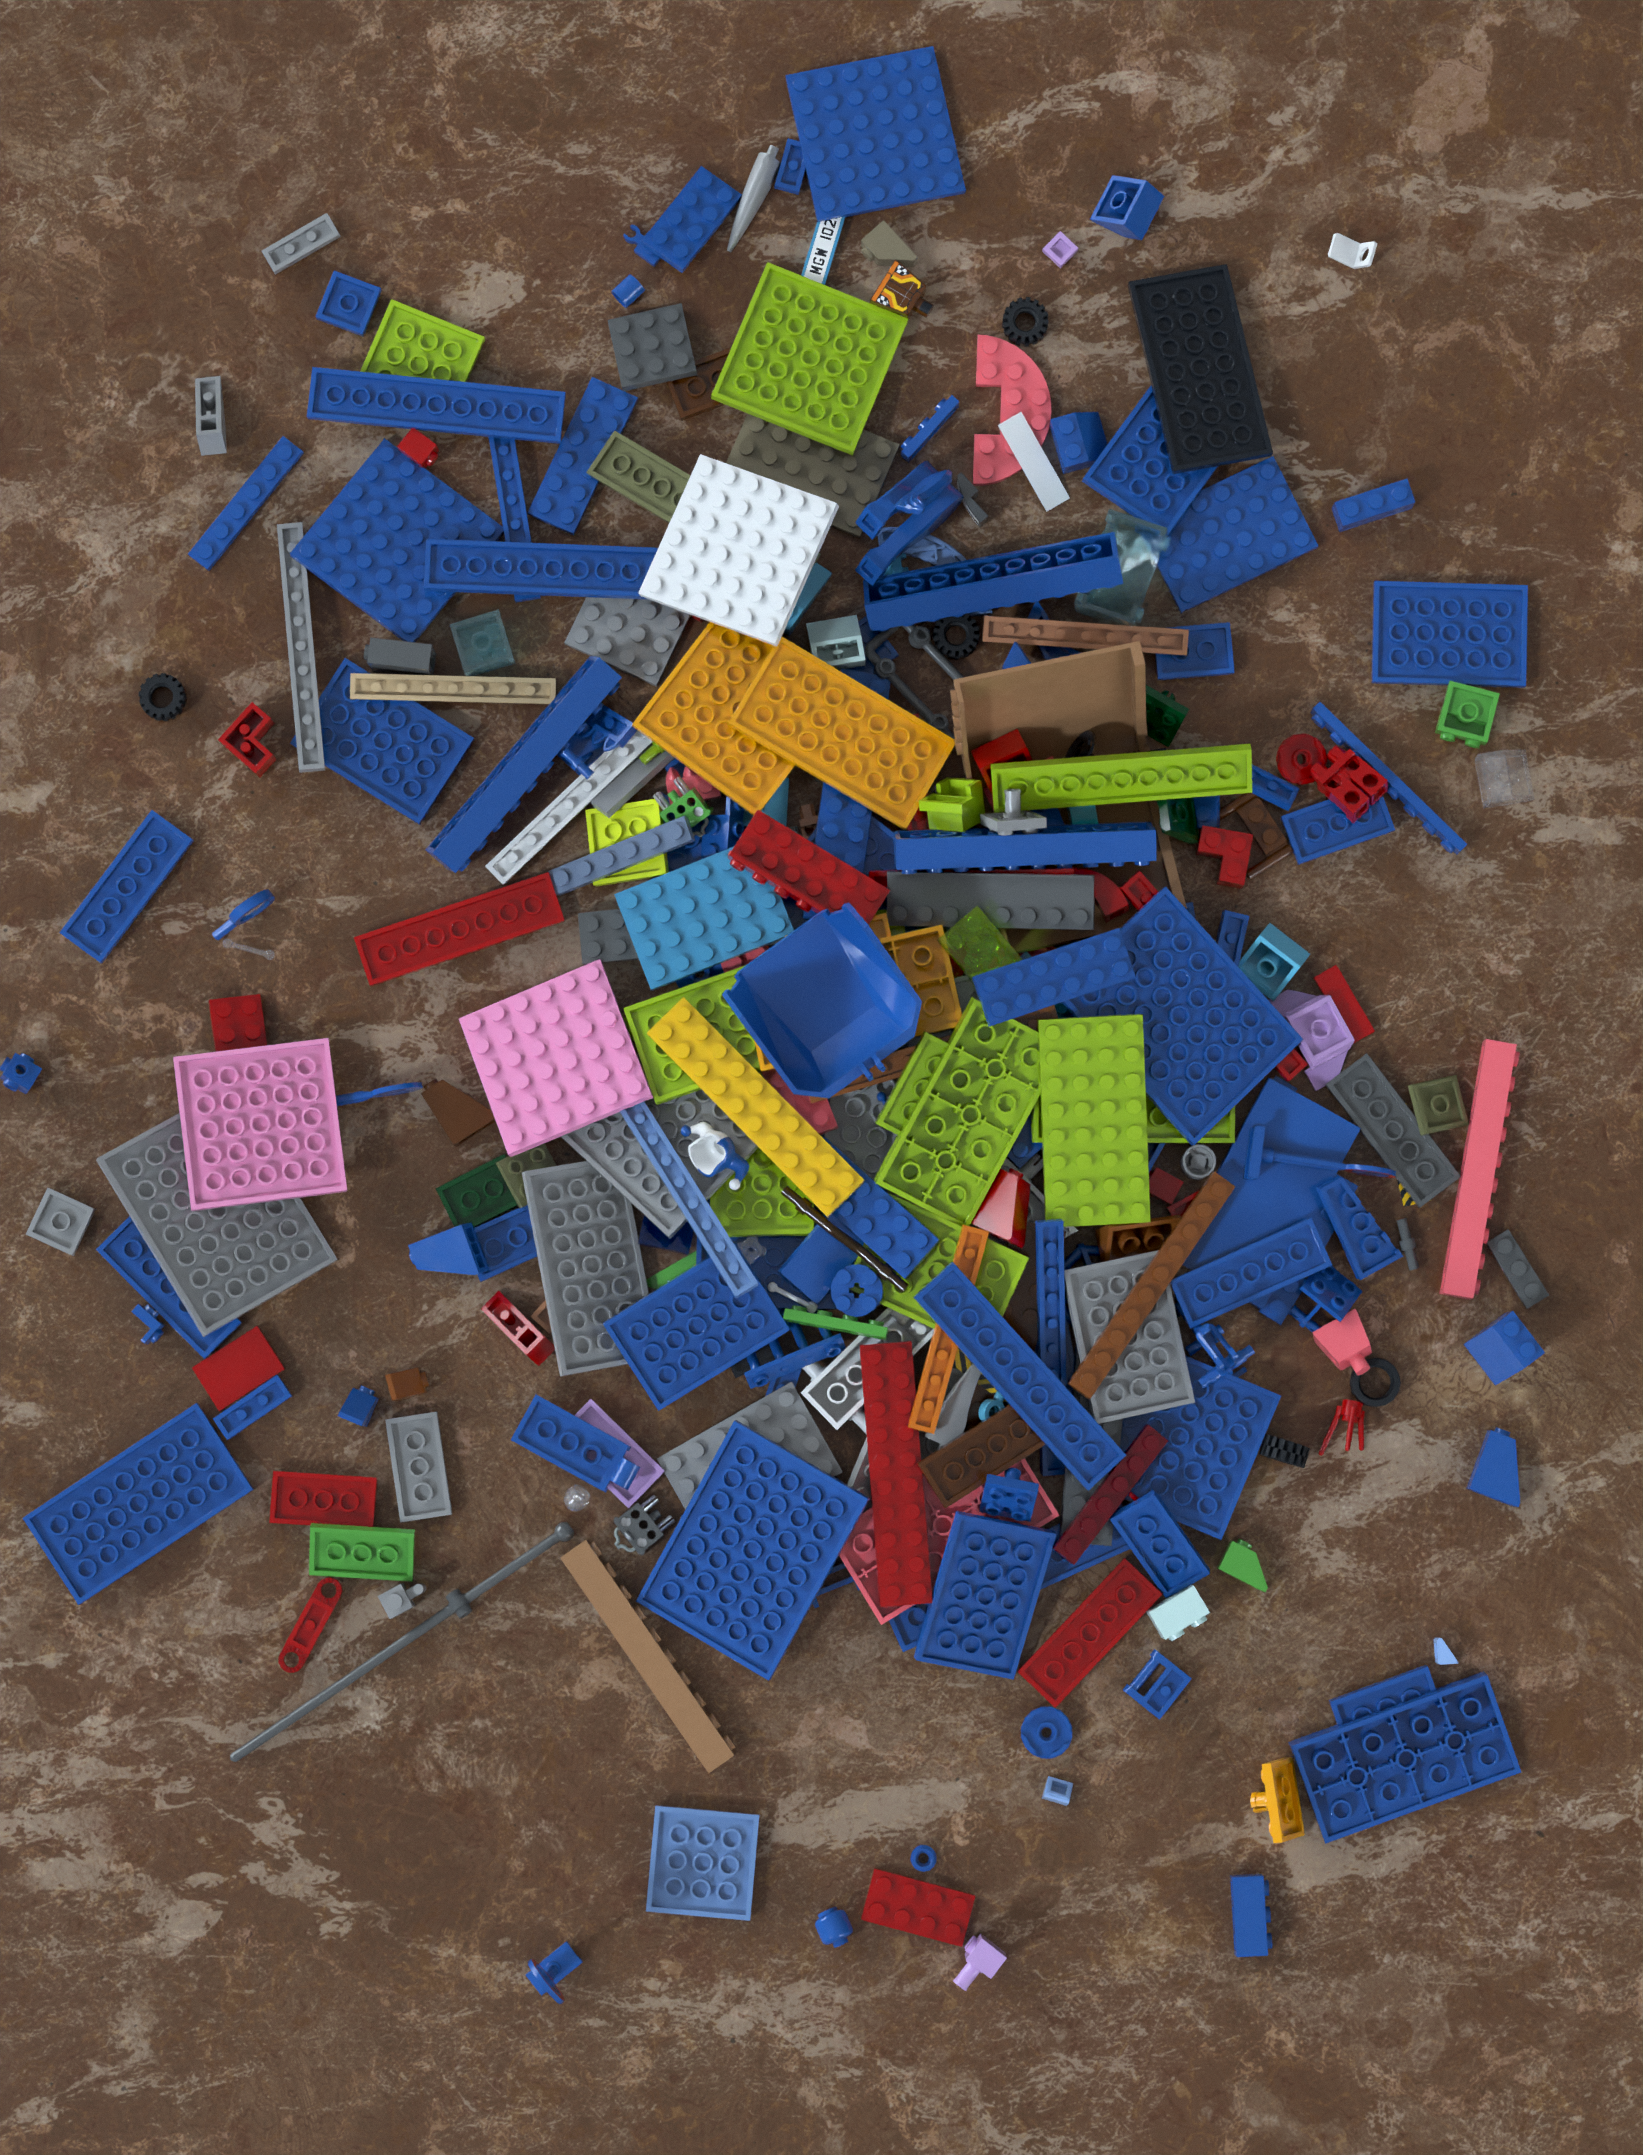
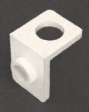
(1351, 252)

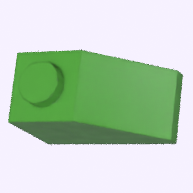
(1243, 1564)

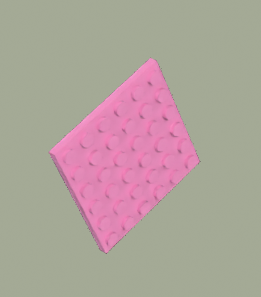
(555, 1058)
(260, 1124)

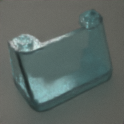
(1139, 552)

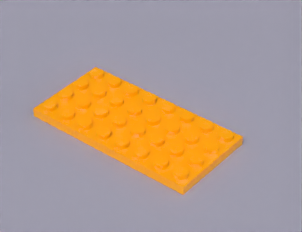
(842, 732)

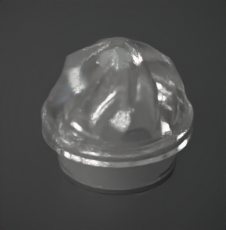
(576, 1498)

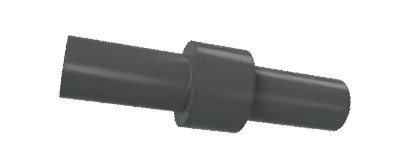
(1407, 1244)

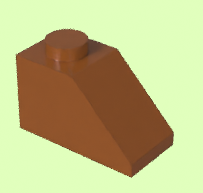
(407, 1383)

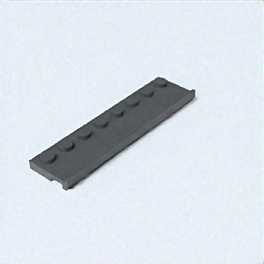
(1005, 899)

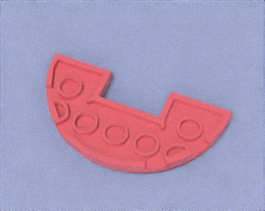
(1021, 391)

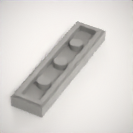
(629, 783)

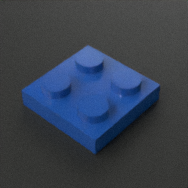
(348, 303)

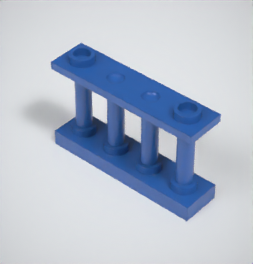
(806, 1355)

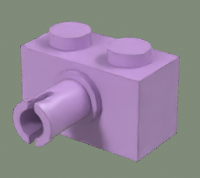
(981, 1957)

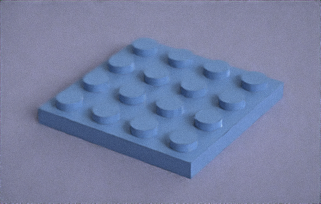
(702, 1863)

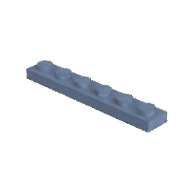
(621, 855)

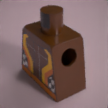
(902, 293)

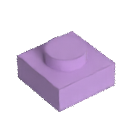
(1060, 249)

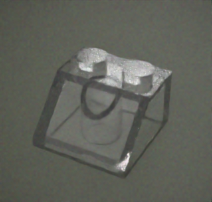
(1504, 777)

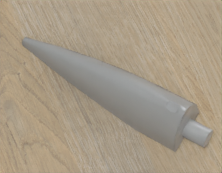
(754, 193)
(955, 1409)

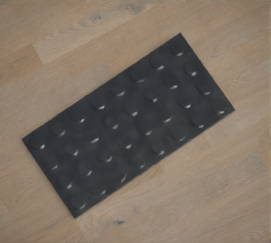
(1200, 369)

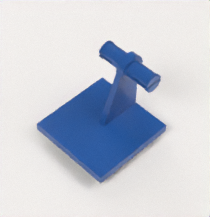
(582, 754)
(1329, 1291)

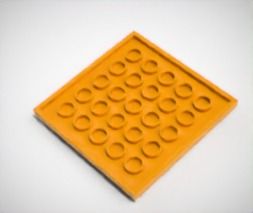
(693, 712)

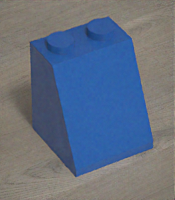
(1504, 1347)

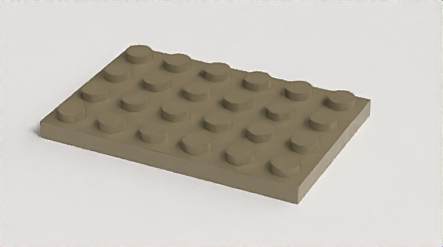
(816, 467)

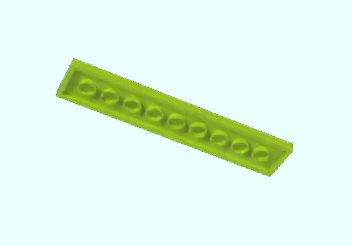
(1125, 777)

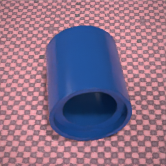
(628, 291)

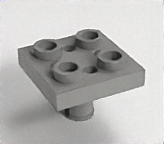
(1013, 817)

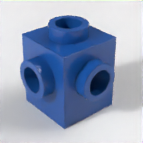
(22, 1081)

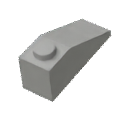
(210, 416)

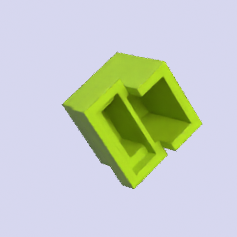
(954, 805)

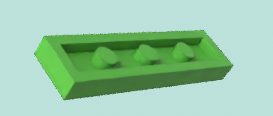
(847, 1324)

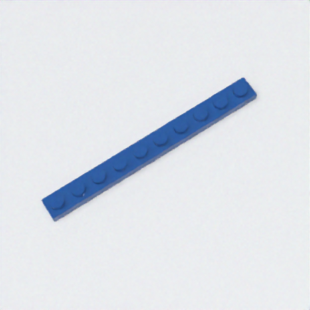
(1051, 1315)

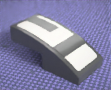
(970, 492)

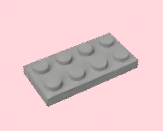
(418, 1467)

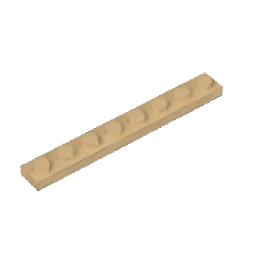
(452, 688)

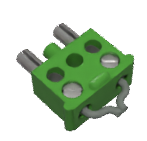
(694, 812)

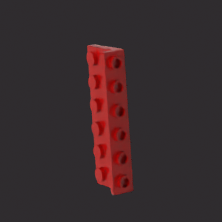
(803, 870)

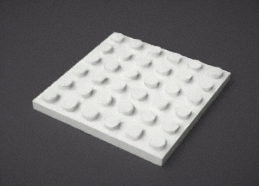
(738, 550)

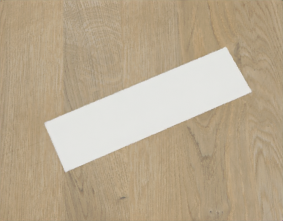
(1033, 461)

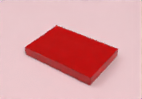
(238, 1368)

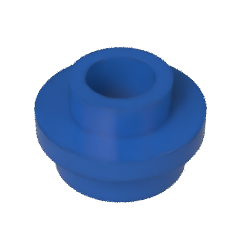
(923, 1866)

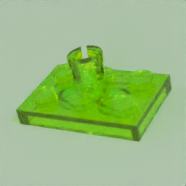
(977, 945)

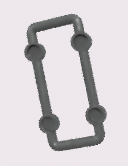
(885, 668)

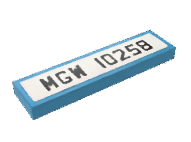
(822, 249)

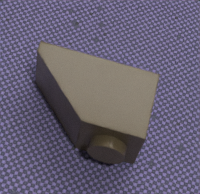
(885, 246)

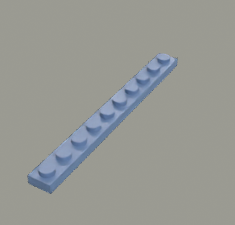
(689, 1199)

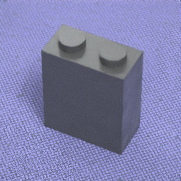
(400, 657)

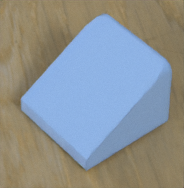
(1442, 1653)

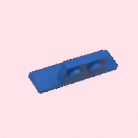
(723, 830)

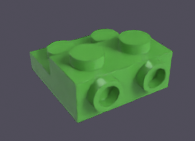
(1467, 714)

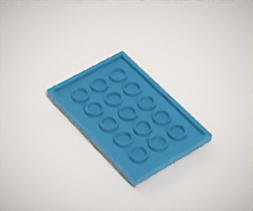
(700, 918)

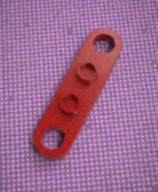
(310, 1625)

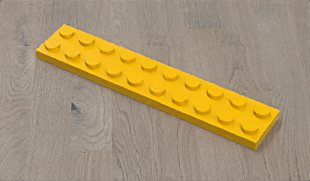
(755, 1107)

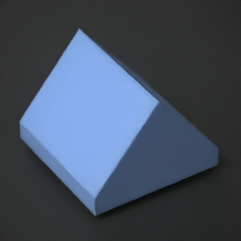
(1057, 1791)

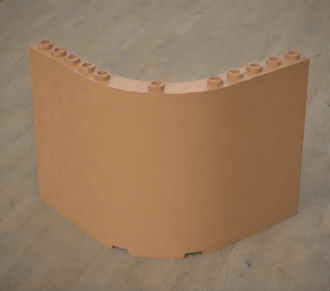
(1050, 708)

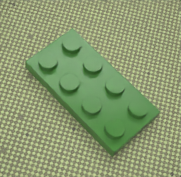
(361, 1552)

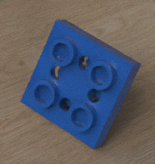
(1009, 1496)

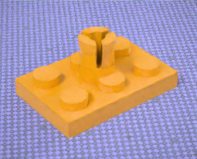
(1280, 1800)

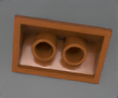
(1132, 1239)

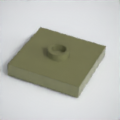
(1438, 1105)

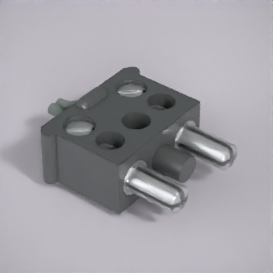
(633, 1533)

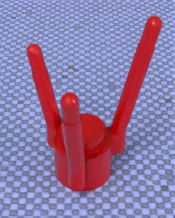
(1351, 1412)

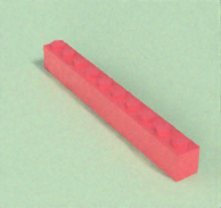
(1478, 1169)

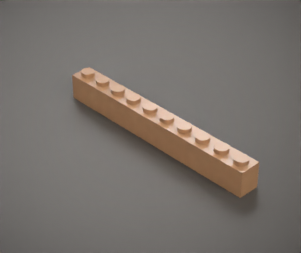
(648, 1656)

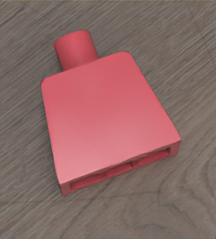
(1345, 1343)

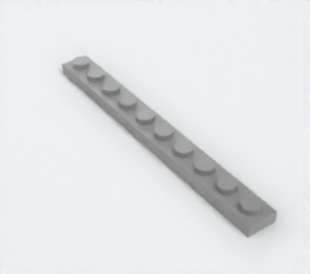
(300, 651)

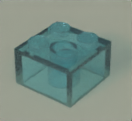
(482, 643)

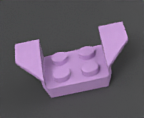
(1323, 1033)

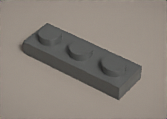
(1517, 1269)

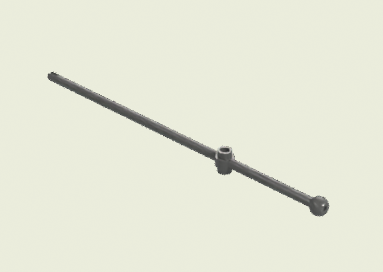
(457, 1605)

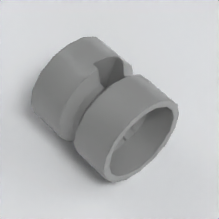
(1198, 1162)

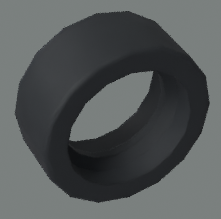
(1391, 1393)

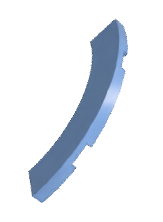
(932, 551)

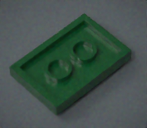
(1179, 819)
(477, 1195)

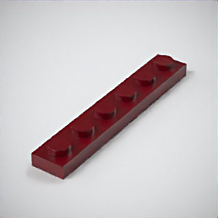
(1110, 1494)

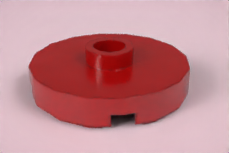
(1311, 751)

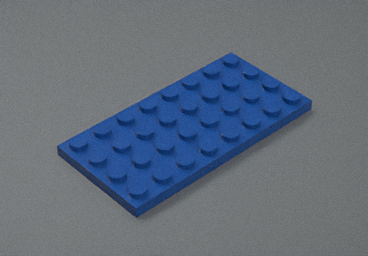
(138, 1503)

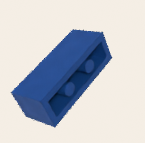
(1373, 505)
(1250, 1915)

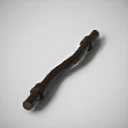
(884, 1271)

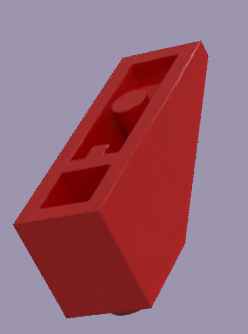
(518, 1328)

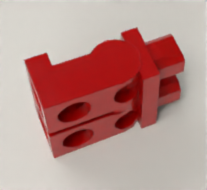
(1349, 782)

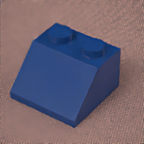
(1127, 207)
(1077, 440)

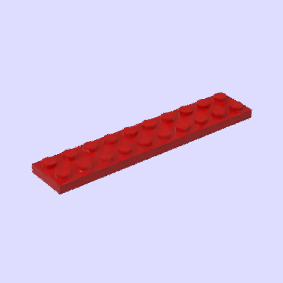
(895, 1475)

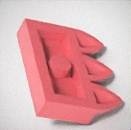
(692, 780)

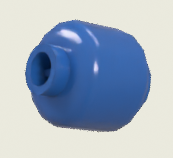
(833, 1927)

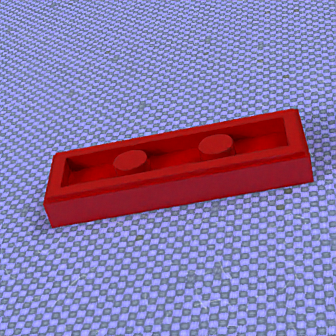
(1333, 983)

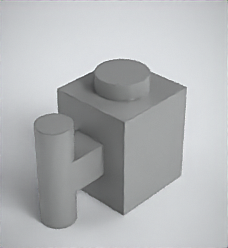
(400, 1599)

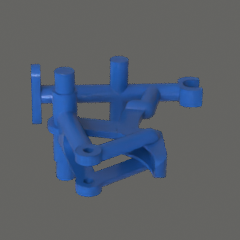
(1206, 1338)

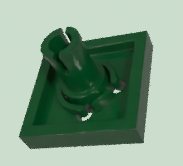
(1164, 715)

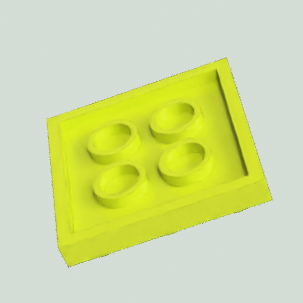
(623, 824)

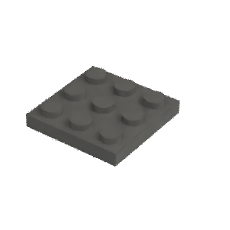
(652, 347)

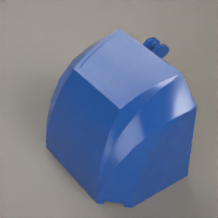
(826, 1003)

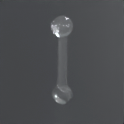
(269, 954)

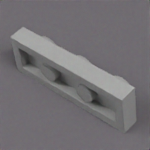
(301, 243)

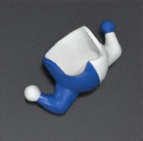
(714, 1153)

